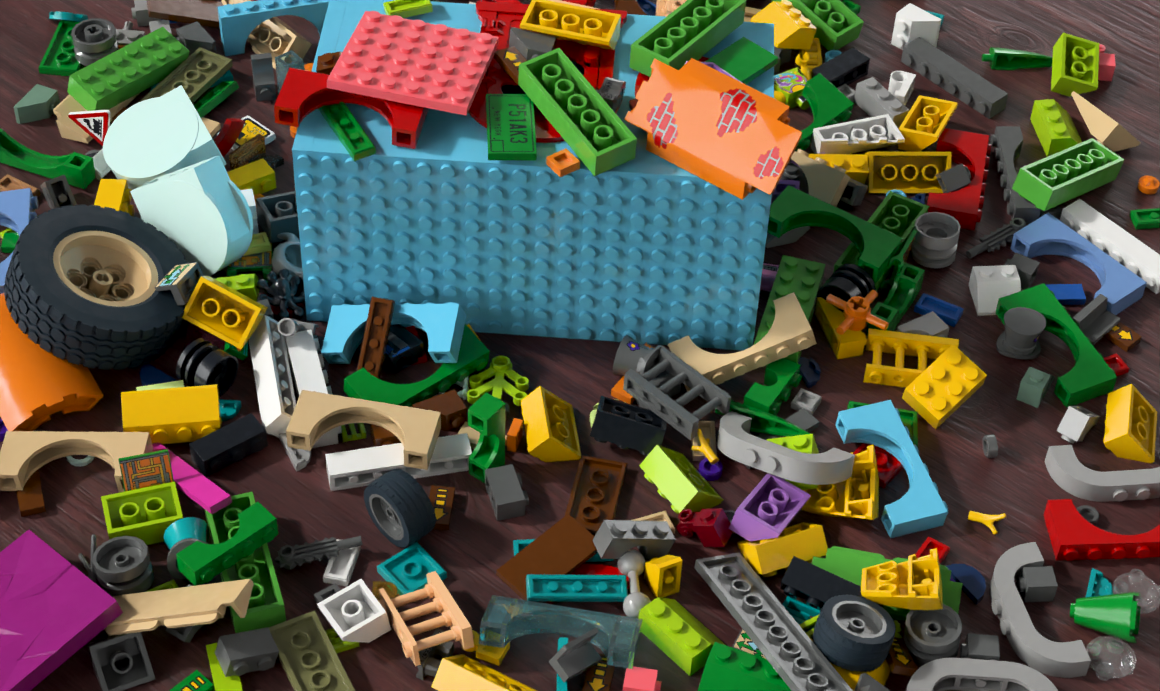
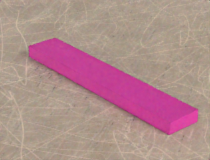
(195, 484)

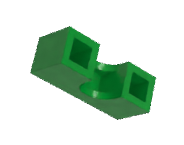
(780, 378)

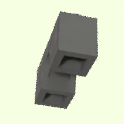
(619, 536)

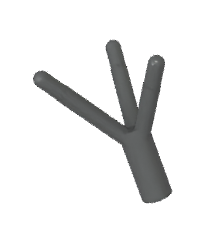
(90, 569)

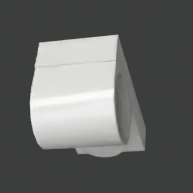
(901, 85)

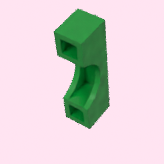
(902, 294)
(488, 418)
(204, 561)

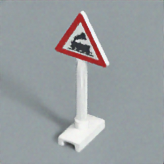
(93, 122)

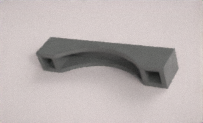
(1007, 148)

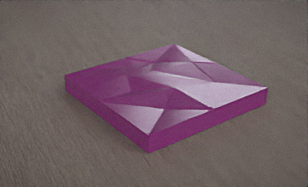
(45, 612)

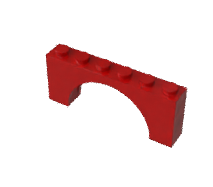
(308, 91)
(971, 151)
(1078, 539)

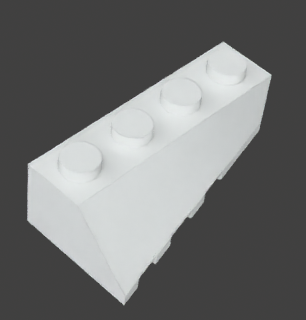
(856, 136)

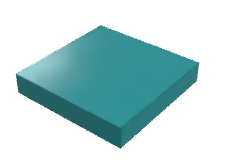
(409, 569)

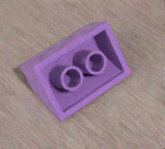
(768, 509)

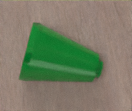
(1109, 614)

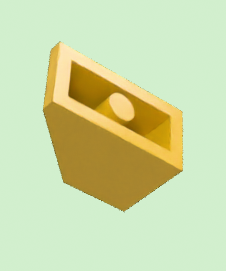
(663, 575)

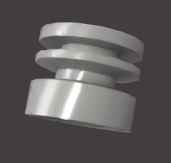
(935, 240)

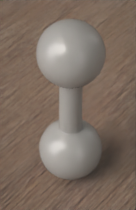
(632, 565)

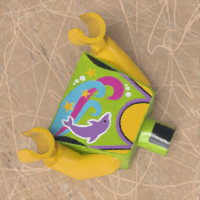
(790, 84)

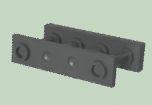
(672, 410)

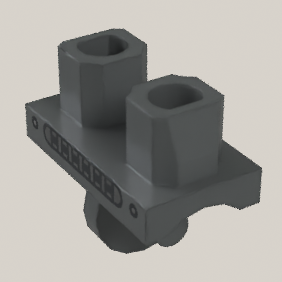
(428, 656)

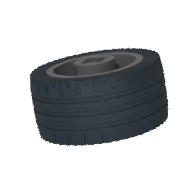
(399, 508)
(854, 633)

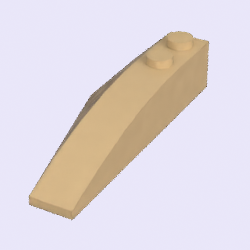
(275, 37)

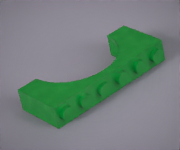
(827, 105)
(799, 209)
(472, 357)
(1091, 374)

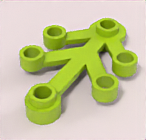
(500, 367)

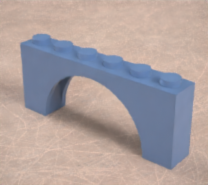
(16, 212)
(1053, 237)

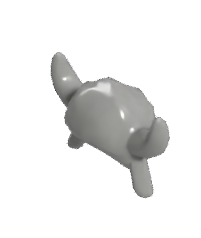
(288, 256)

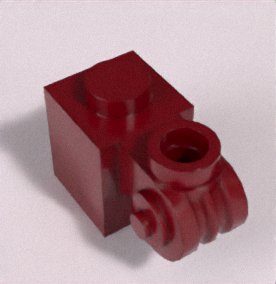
(709, 524)

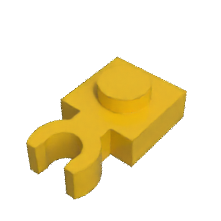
(487, 653)

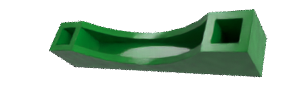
(77, 167)

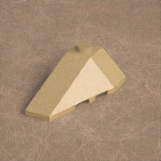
(1103, 127)

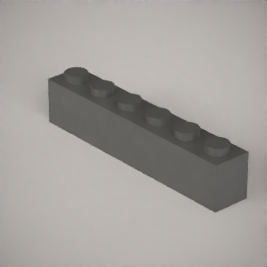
(954, 77)

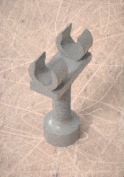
(290, 326)

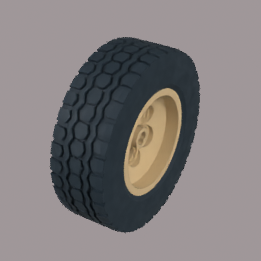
(88, 287)

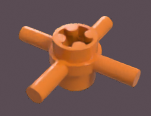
(857, 312)

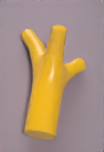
(705, 448)
(986, 519)

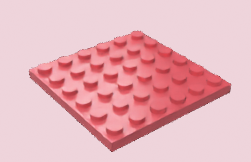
(414, 62)

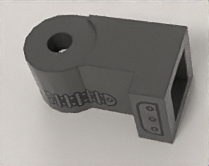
(612, 92)

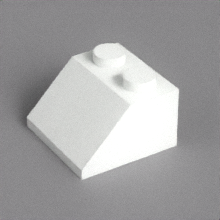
(914, 23)
(990, 284)
(355, 613)

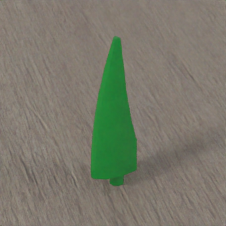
(1015, 59)
(765, 422)

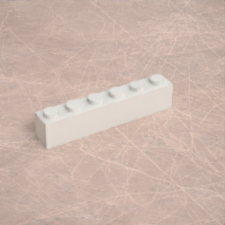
(1114, 242)
(308, 373)
(272, 376)
(365, 465)

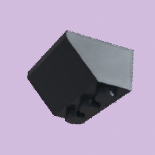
(627, 426)

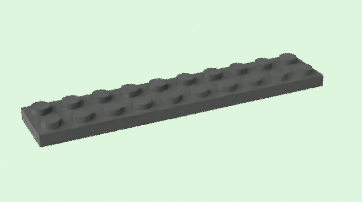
(769, 624)

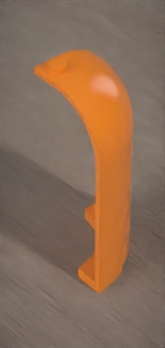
(37, 381)

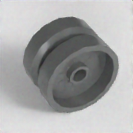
(93, 40)
(123, 566)
(932, 634)

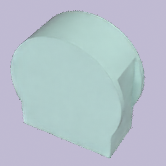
(157, 139)
(199, 213)

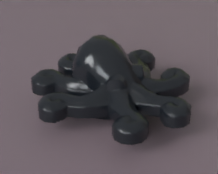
(282, 293)

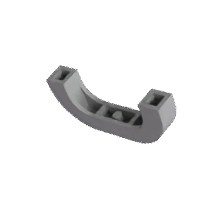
(778, 460)
(1097, 485)
(1036, 651)
(977, 675)

